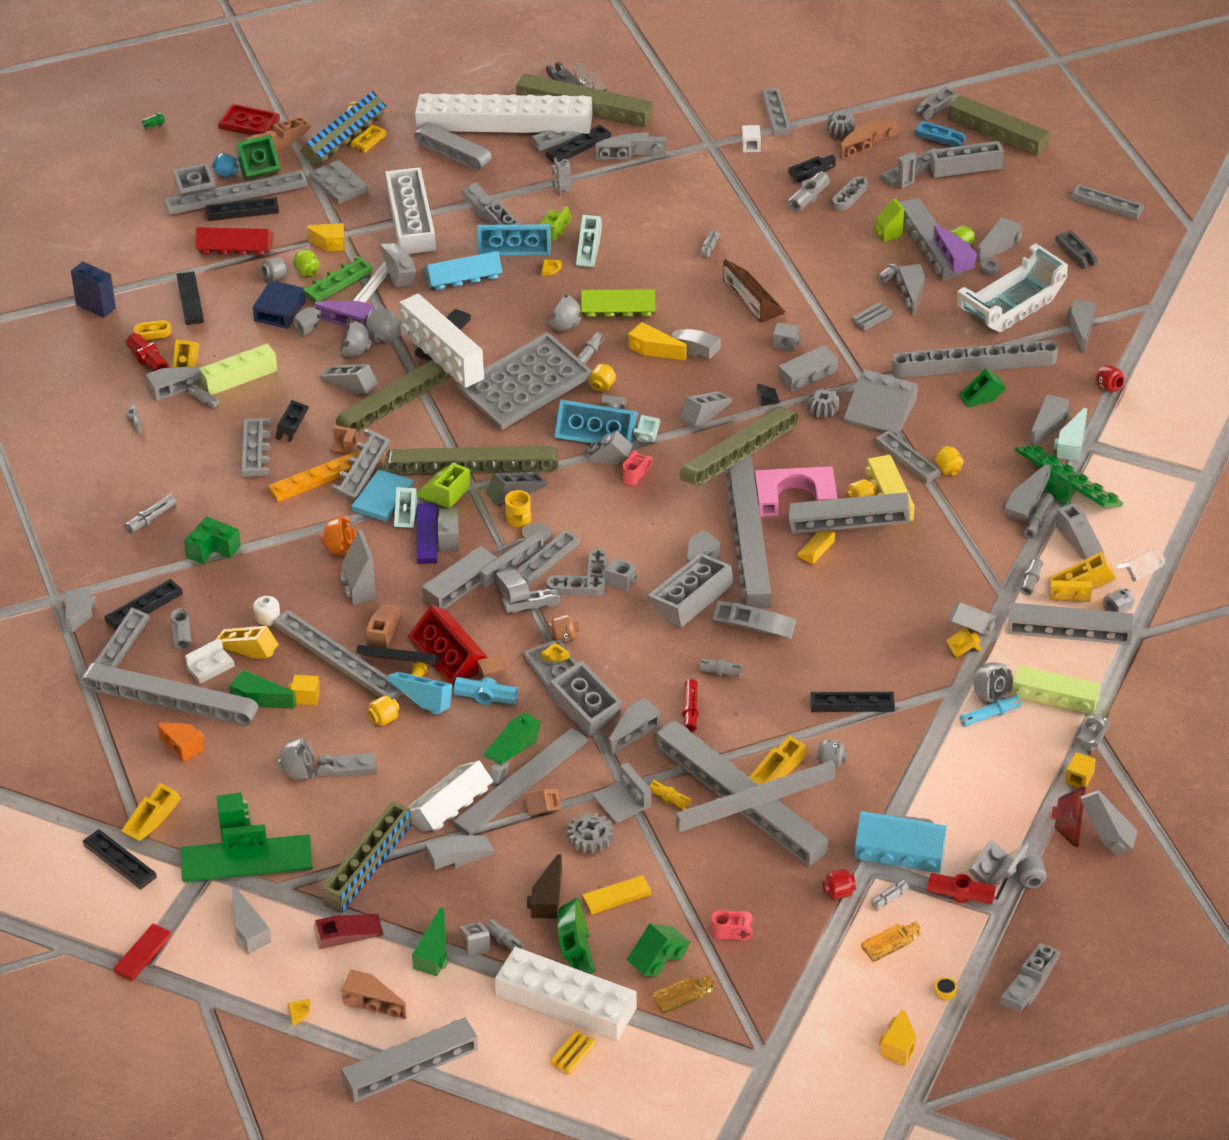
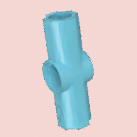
(486, 691)

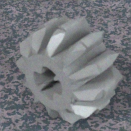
(840, 124)
(823, 403)

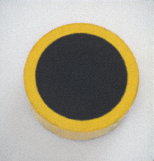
(945, 988)

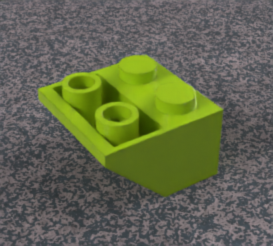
(446, 485)

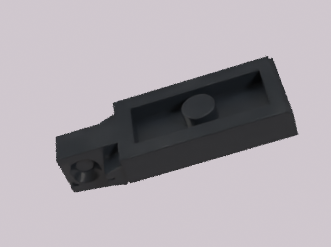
(811, 167)

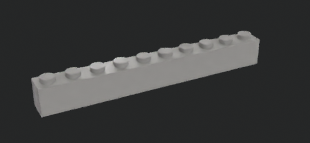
(748, 534)
(725, 779)

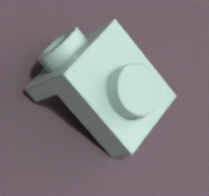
(647, 429)

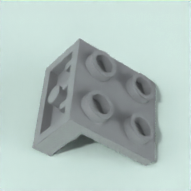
(625, 796)
(995, 864)

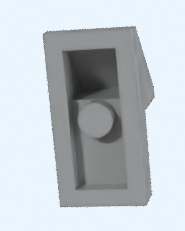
(476, 938)

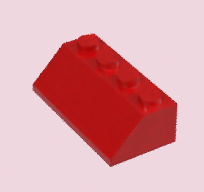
(233, 239)
(442, 635)

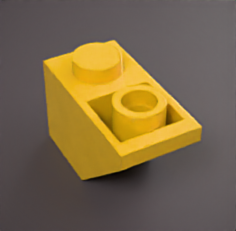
(899, 1041)

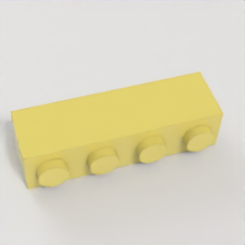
(887, 478)

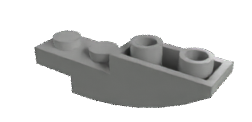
(630, 144)
(485, 208)
(754, 619)
(1031, 978)

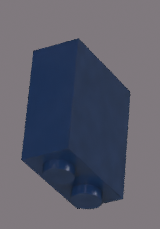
(93, 289)
(278, 304)

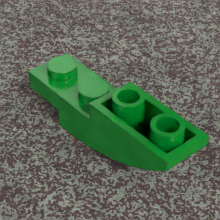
(573, 935)

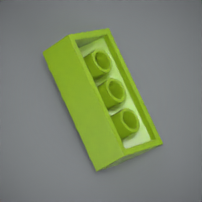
(618, 301)

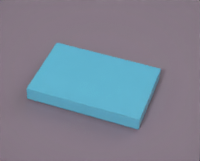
(380, 495)

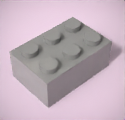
(585, 698)

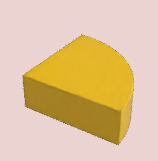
(550, 267)
(555, 653)
(299, 1010)

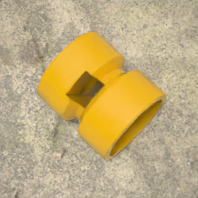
(518, 508)

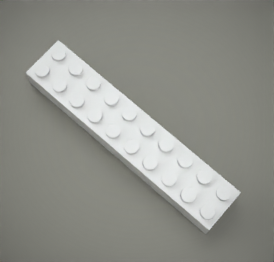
(505, 113)

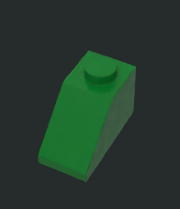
(983, 389)

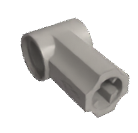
(181, 629)

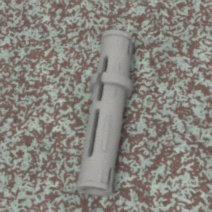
(591, 347)
(1036, 520)
(136, 523)

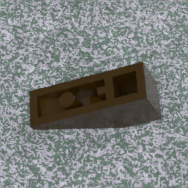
(546, 891)

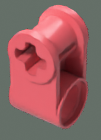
(635, 468)
(729, 925)

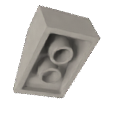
(358, 571)

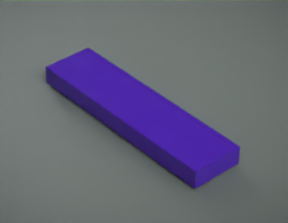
(427, 533)

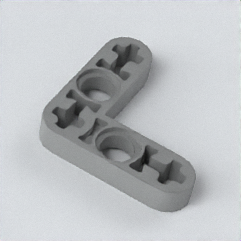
(587, 582)

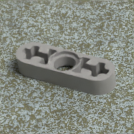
(857, 186)

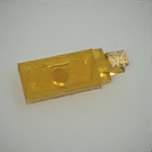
(890, 940)
(682, 993)

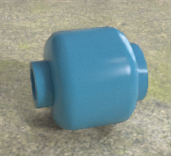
(225, 165)

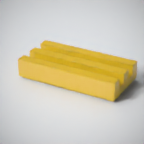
(370, 138)
(576, 1038)

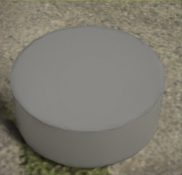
(989, 267)

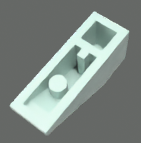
(589, 241)
(1071, 438)

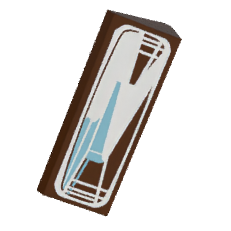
(750, 292)

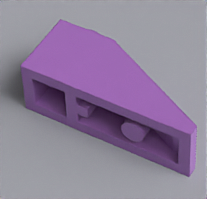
(954, 249)
(342, 311)

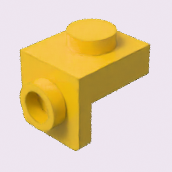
(964, 641)

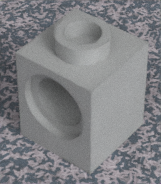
(786, 337)
(620, 574)

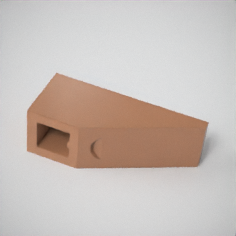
(382, 625)
(369, 993)

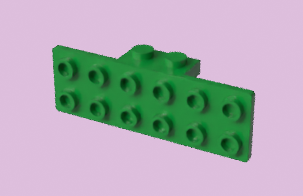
(1065, 481)
(246, 853)

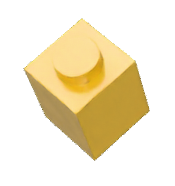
(306, 689)
(1080, 770)

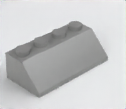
(692, 589)

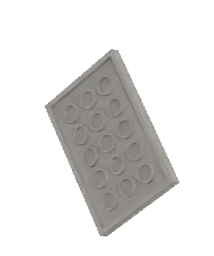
(526, 380)

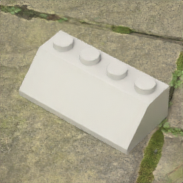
(449, 795)

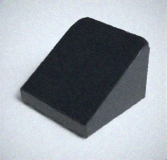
(767, 395)

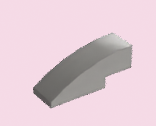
(698, 342)
(458, 850)

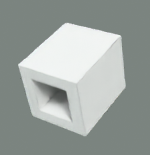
(751, 138)

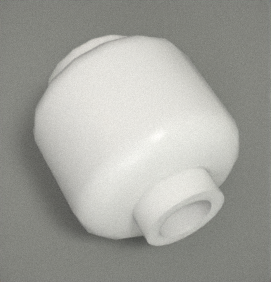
(266, 610)

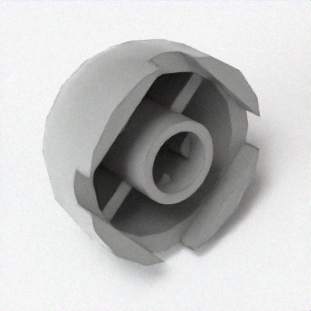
(565, 315)
(383, 325)
(355, 340)
(992, 681)
(296, 760)

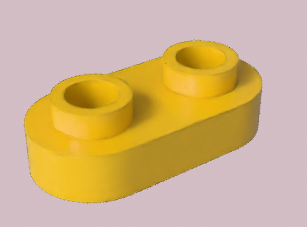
(153, 329)

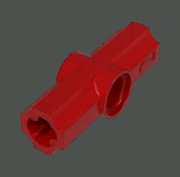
(146, 352)
(961, 888)

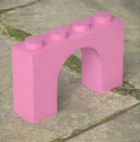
(772, 482)

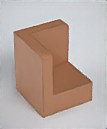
(344, 440)
(491, 666)
(543, 801)

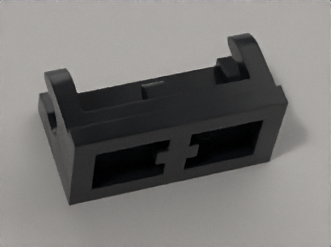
(291, 420)

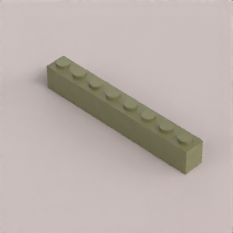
(604, 103)

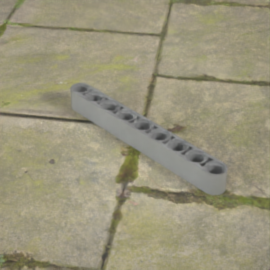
(974, 359)
(169, 694)

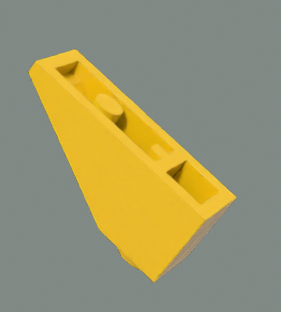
(655, 343)
(1094, 569)
(249, 641)

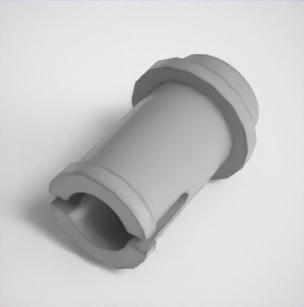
(891, 271)

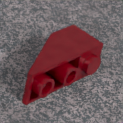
(346, 929)

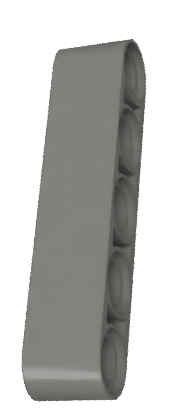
(452, 146)

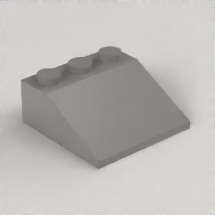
(881, 402)

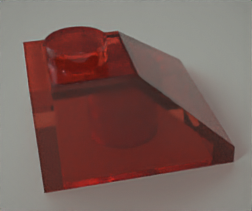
(1069, 815)

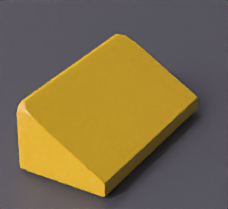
(816, 546)

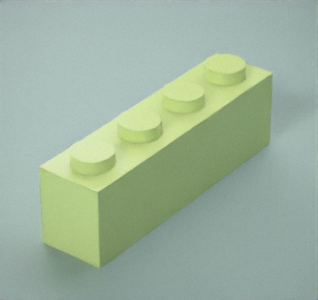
(238, 369)
(1056, 689)

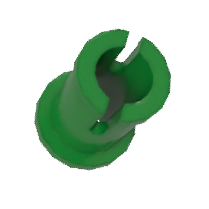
(157, 119)

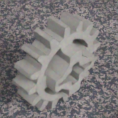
(590, 832)

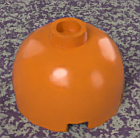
(338, 536)

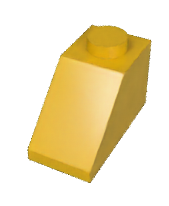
(327, 236)
(185, 353)

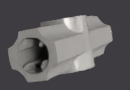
(809, 191)

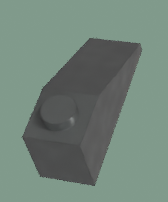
(504, 483)

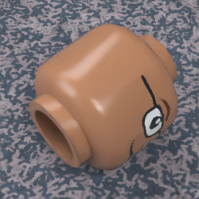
(563, 628)

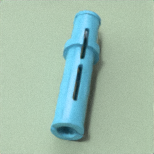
(999, 708)

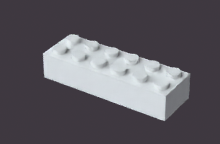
(410, 210)
(441, 340)
(566, 993)

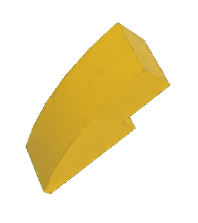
(780, 761)
(151, 812)

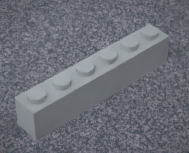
(921, 227)
(849, 513)
(1070, 623)
(409, 1059)

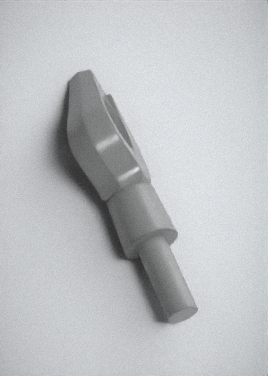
(135, 418)

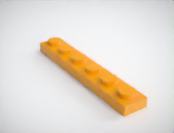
(311, 478)

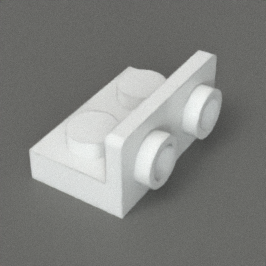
(208, 661)

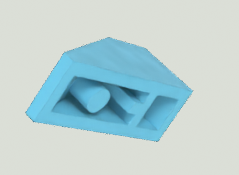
(423, 691)

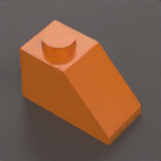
(181, 739)

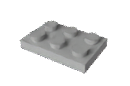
(338, 182)

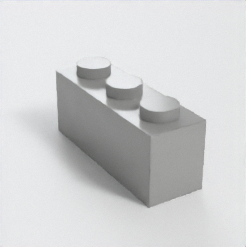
(808, 368)

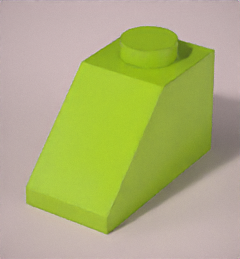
(890, 222)

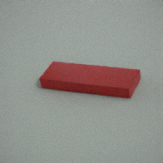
(142, 952)

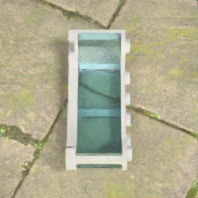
(1017, 292)

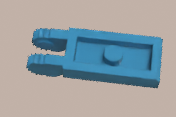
(940, 134)

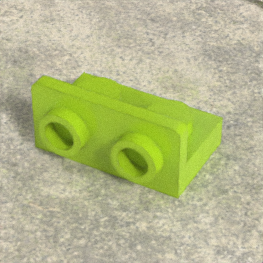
(557, 221)

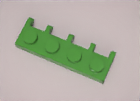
(339, 280)

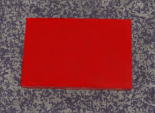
(248, 120)

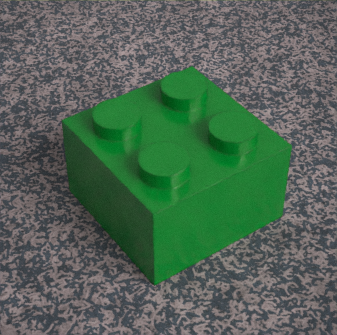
(257, 157)

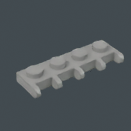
(253, 447)
(362, 466)

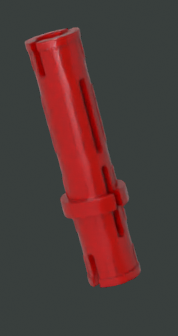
(690, 712)

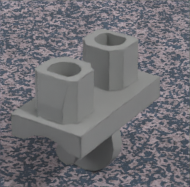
(1093, 731)

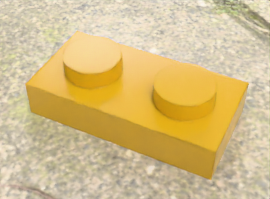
(1070, 590)

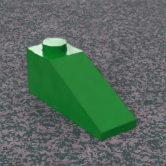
(262, 691)
(515, 738)
(431, 950)

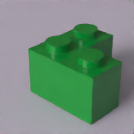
(211, 537)
(232, 811)
(657, 946)

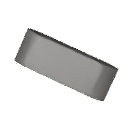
(512, 586)

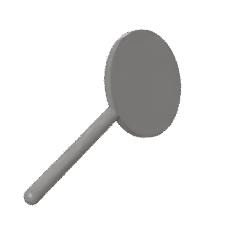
(527, 531)

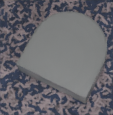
(499, 772)

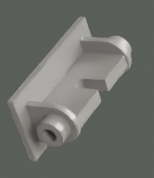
(561, 182)

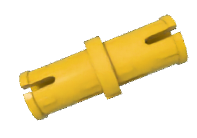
(669, 795)

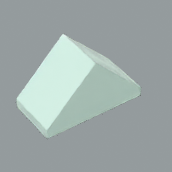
(405, 507)

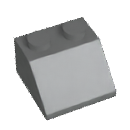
(193, 179)

